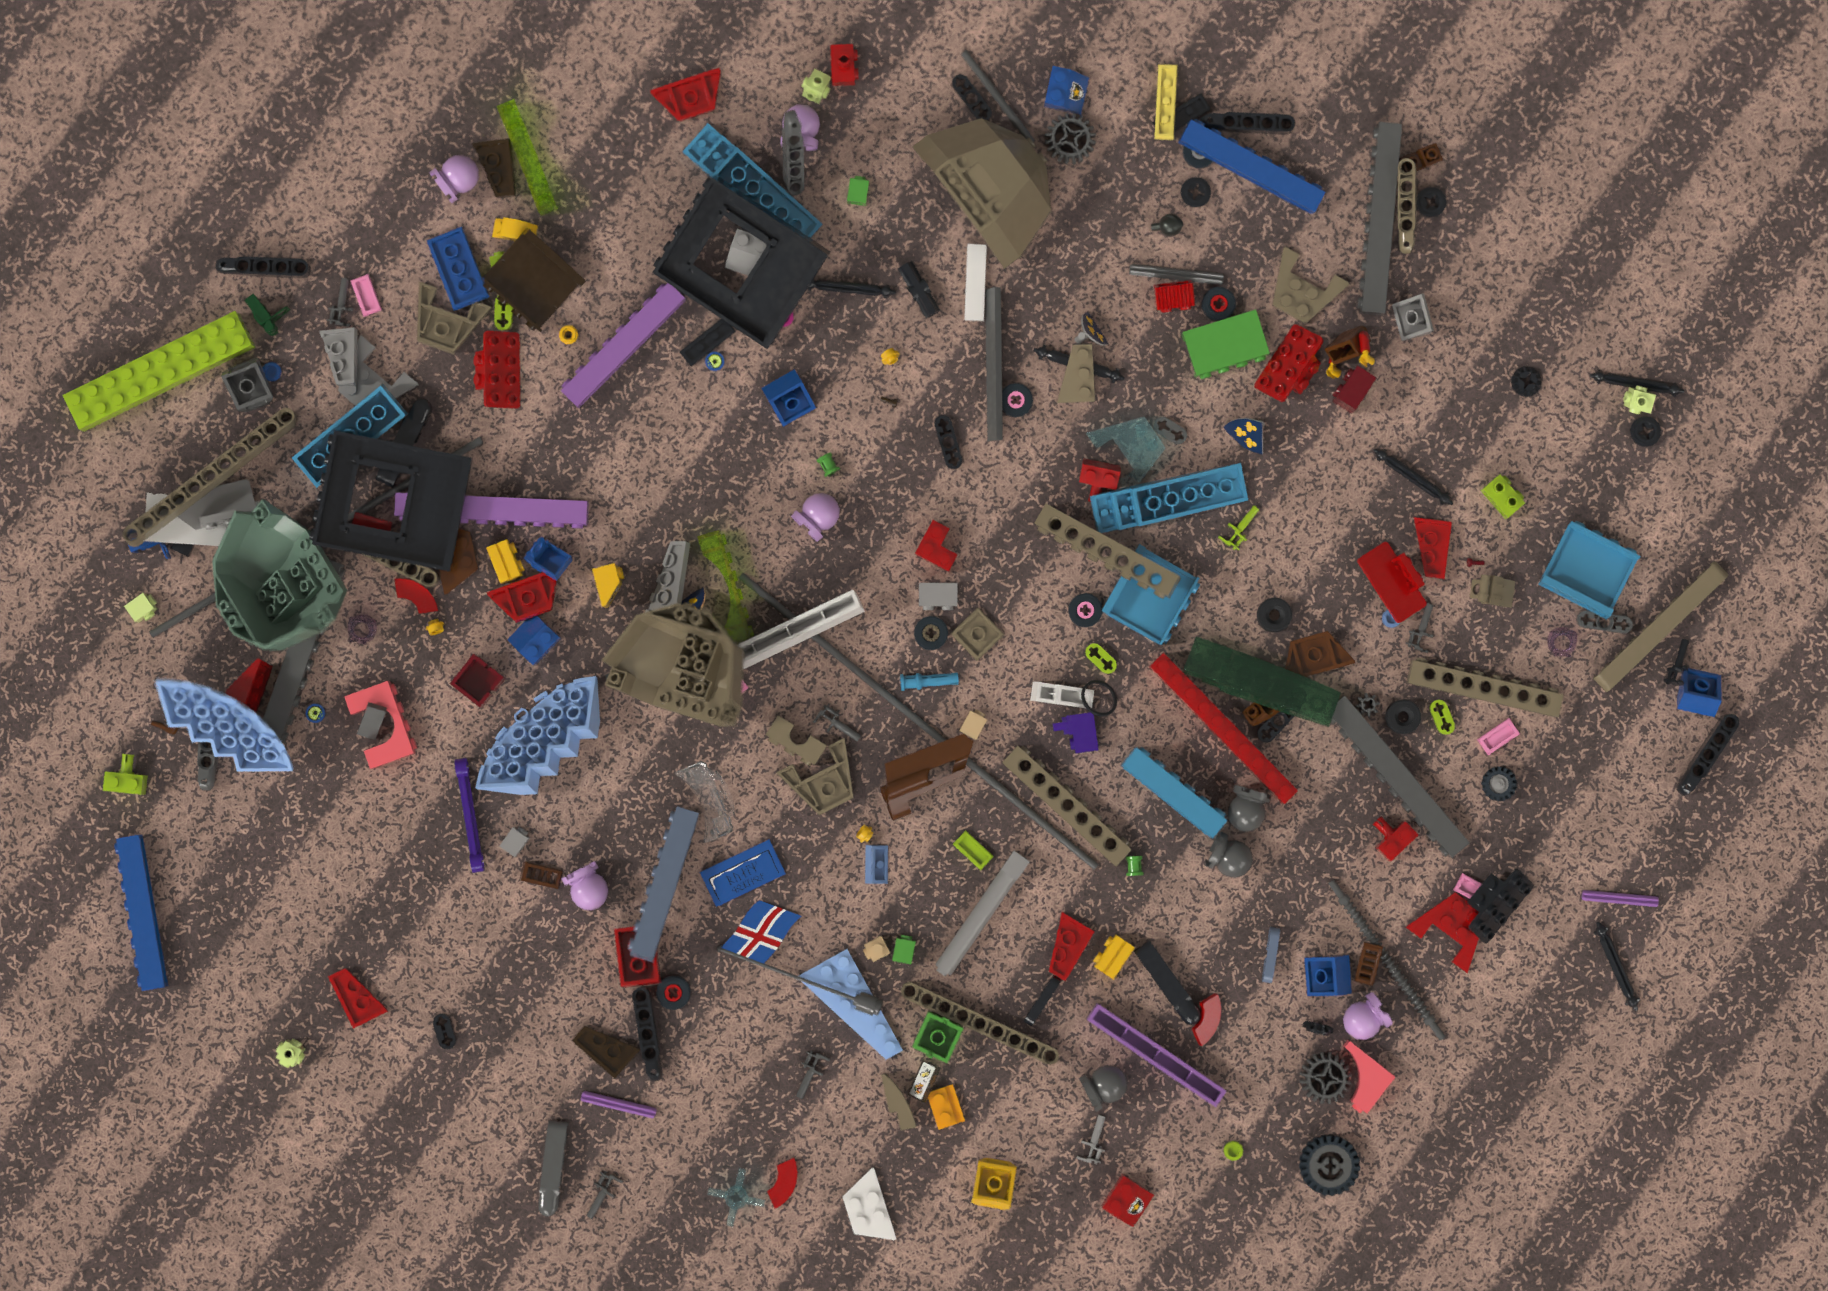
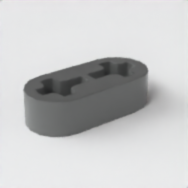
(1173, 426)

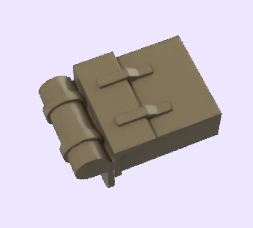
(1494, 591)

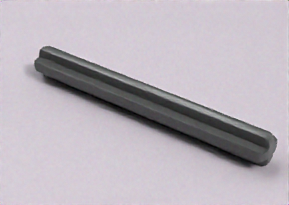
(1176, 274)

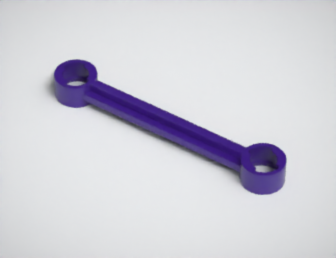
(476, 855)

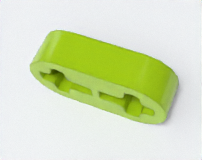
(498, 316)
(1097, 662)
(1446, 715)

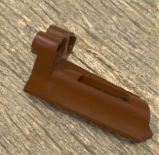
(909, 774)

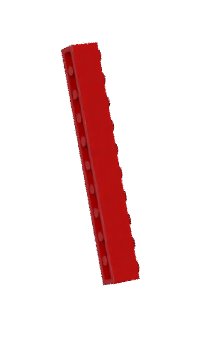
(1223, 728)

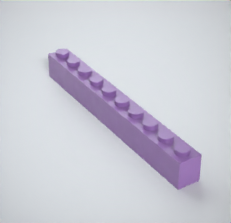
(516, 510)

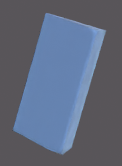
(876, 864)

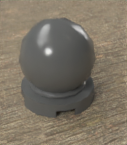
(1247, 809)
(1231, 857)
(1106, 1085)

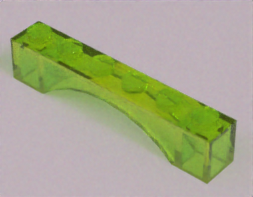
(527, 157)
(713, 549)

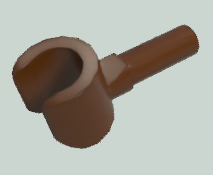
(171, 730)

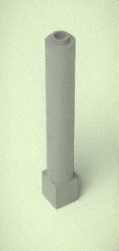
(981, 913)

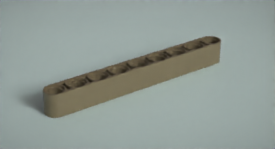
(1661, 626)
(989, 1023)

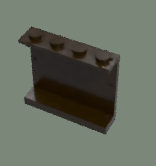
(532, 280)

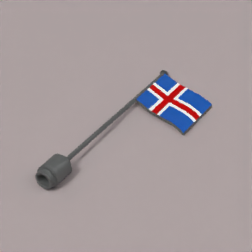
(761, 936)

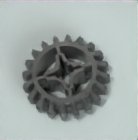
(1061, 143)
(1326, 1069)

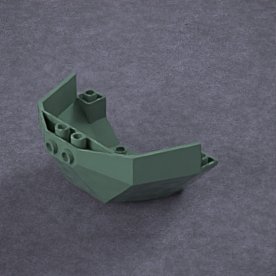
(273, 580)

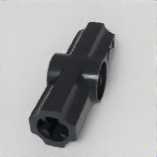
(919, 289)

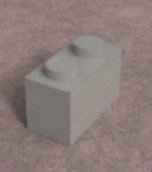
(937, 595)

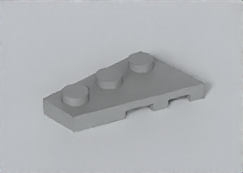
(342, 352)

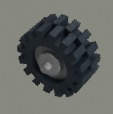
(1499, 783)

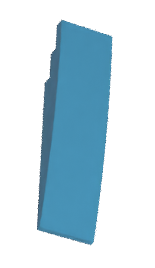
(720, 157)
(1168, 498)

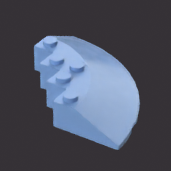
(225, 724)
(541, 738)

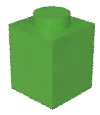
(858, 191)
(904, 949)

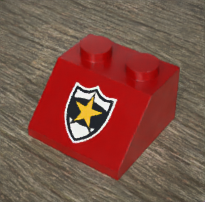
(1127, 1200)

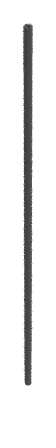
(923, 725)

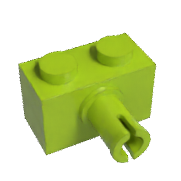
(125, 780)

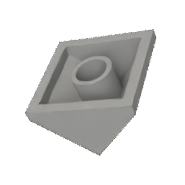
(1413, 317)

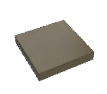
(977, 634)

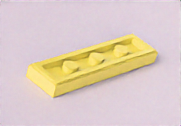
(1166, 102)

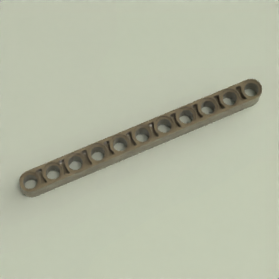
(213, 468)

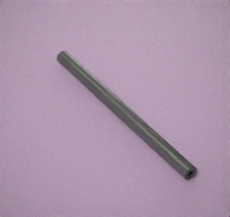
(996, 95)

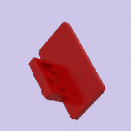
(1291, 364)
(499, 369)
(1394, 581)

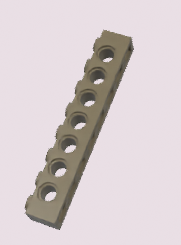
(1050, 515)
(1550, 708)
(1114, 855)

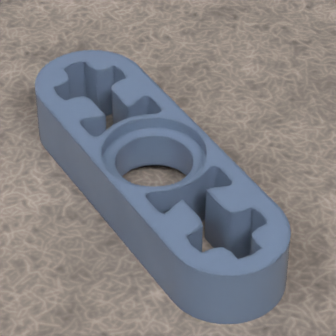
(1270, 960)

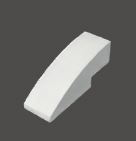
(1060, 695)

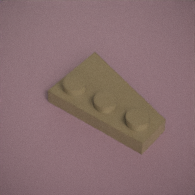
(1079, 376)

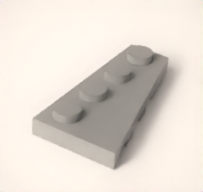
(672, 579)

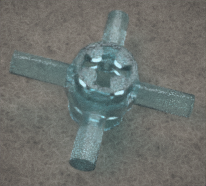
(742, 1194)

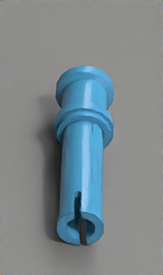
(919, 681)

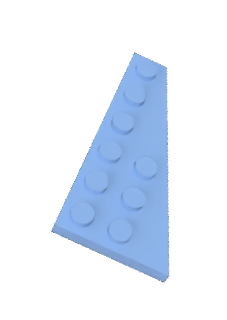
(844, 976)

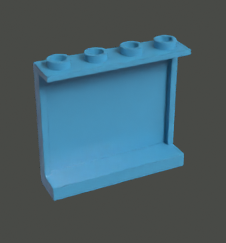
(1589, 569)
(1143, 609)

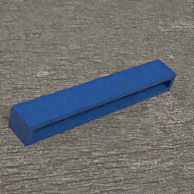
(1251, 166)
(141, 912)

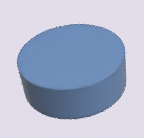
(1388, 620)

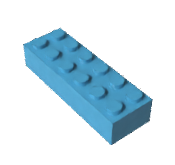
(368, 419)
(1173, 792)

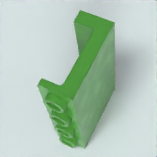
(1226, 344)

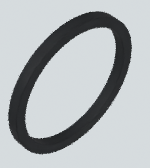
(1089, 708)

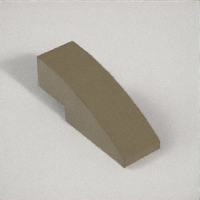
(897, 1103)

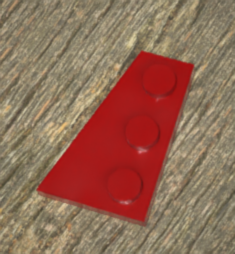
(1434, 545)
(1069, 945)
(355, 998)

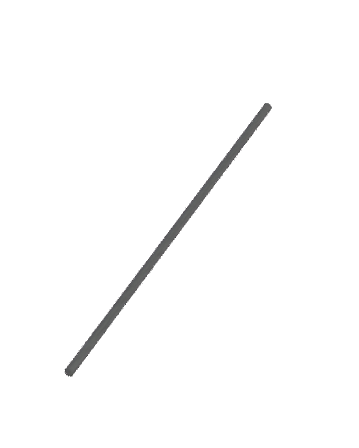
(363, 509)

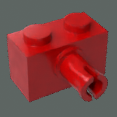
(843, 64)
(1099, 475)
(1394, 839)

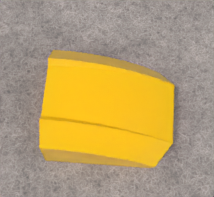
(994, 1183)

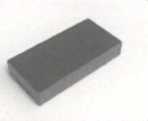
(371, 721)

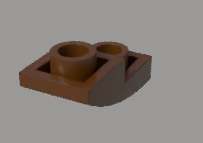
(1423, 158)
(1258, 713)

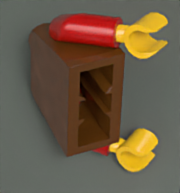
(1347, 346)

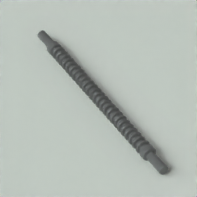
(1344, 899)

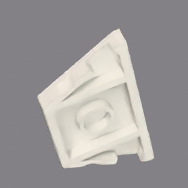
(868, 1209)

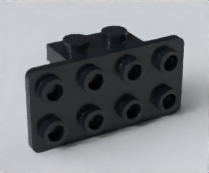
(1496, 902)

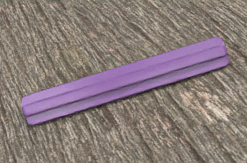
(1620, 898)
(618, 1104)

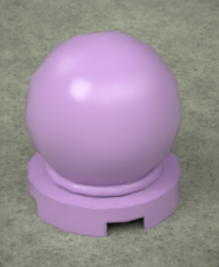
(809, 125)
(457, 175)
(818, 514)
(587, 888)
(1364, 1019)

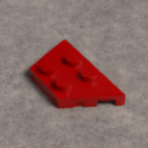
(690, 95)
(526, 597)

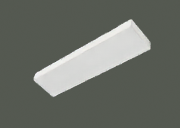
(975, 282)

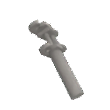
(1094, 1140)

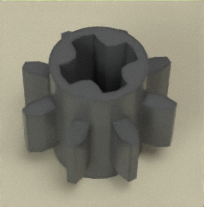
(1373, 704)

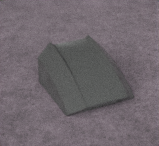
(247, 385)

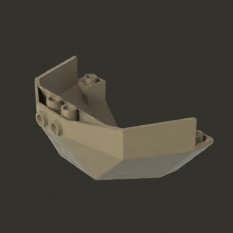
(994, 182)
(680, 664)

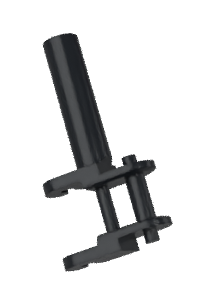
(1678, 668)

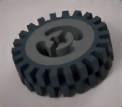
(1349, 1164)

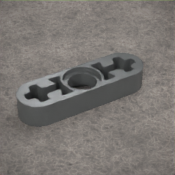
(1618, 629)

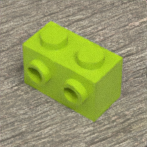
(1503, 496)

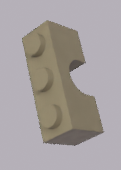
(809, 751)

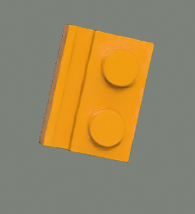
(945, 1107)

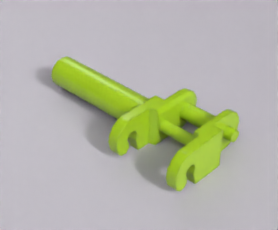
(1240, 528)

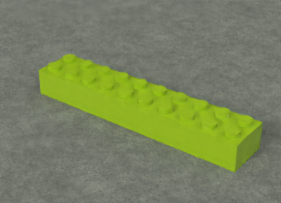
(159, 371)

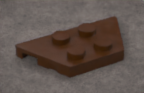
(463, 563)
(1316, 655)

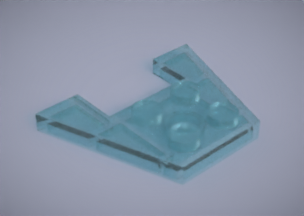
(1137, 443)

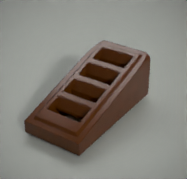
(524, 871)
(1362, 978)

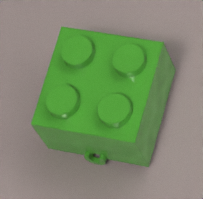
(937, 1036)

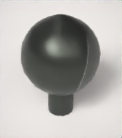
(1169, 225)

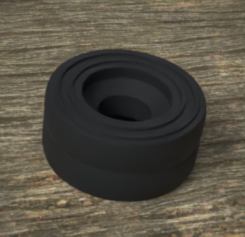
(1279, 605)
(1392, 716)

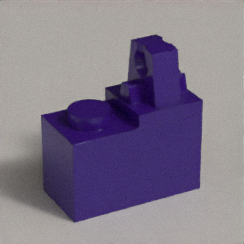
(1082, 729)

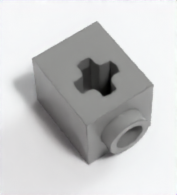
(515, 841)

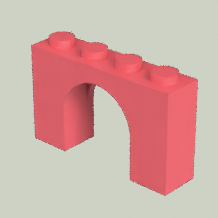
(400, 743)

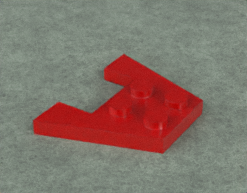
(1453, 918)

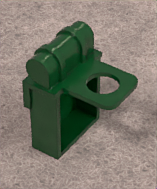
(263, 317)

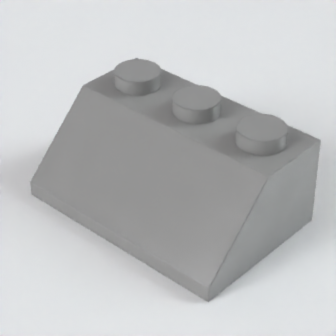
(744, 252)

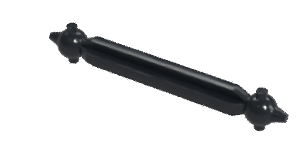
(854, 288)
(1062, 358)
(1627, 381)
(1413, 477)
(1617, 966)

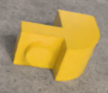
(511, 228)

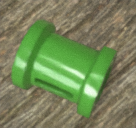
(828, 464)
(1134, 866)

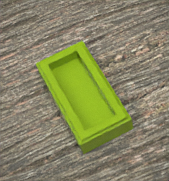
(973, 850)

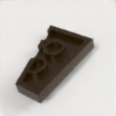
(498, 164)
(605, 1050)

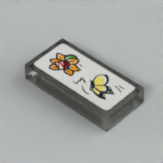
(924, 1081)

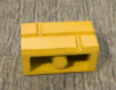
(505, 561)
(1114, 956)

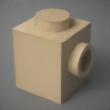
(876, 949)

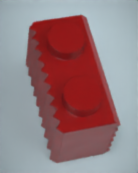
(1174, 295)

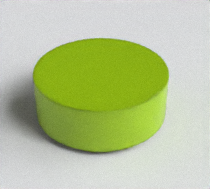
(1233, 1150)

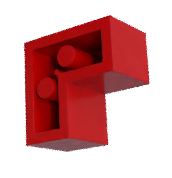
(931, 549)

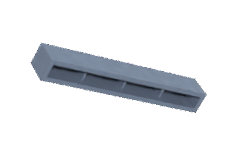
(664, 884)

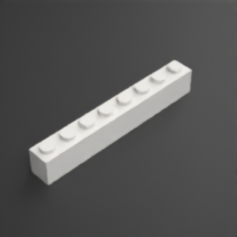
(801, 628)

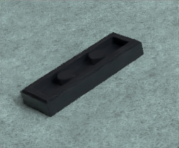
(1190, 111)
(707, 342)

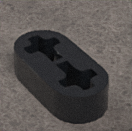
(440, 1033)

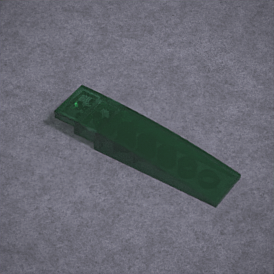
(1261, 682)

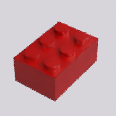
(634, 970)

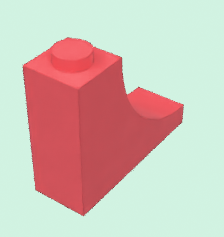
(1371, 1082)

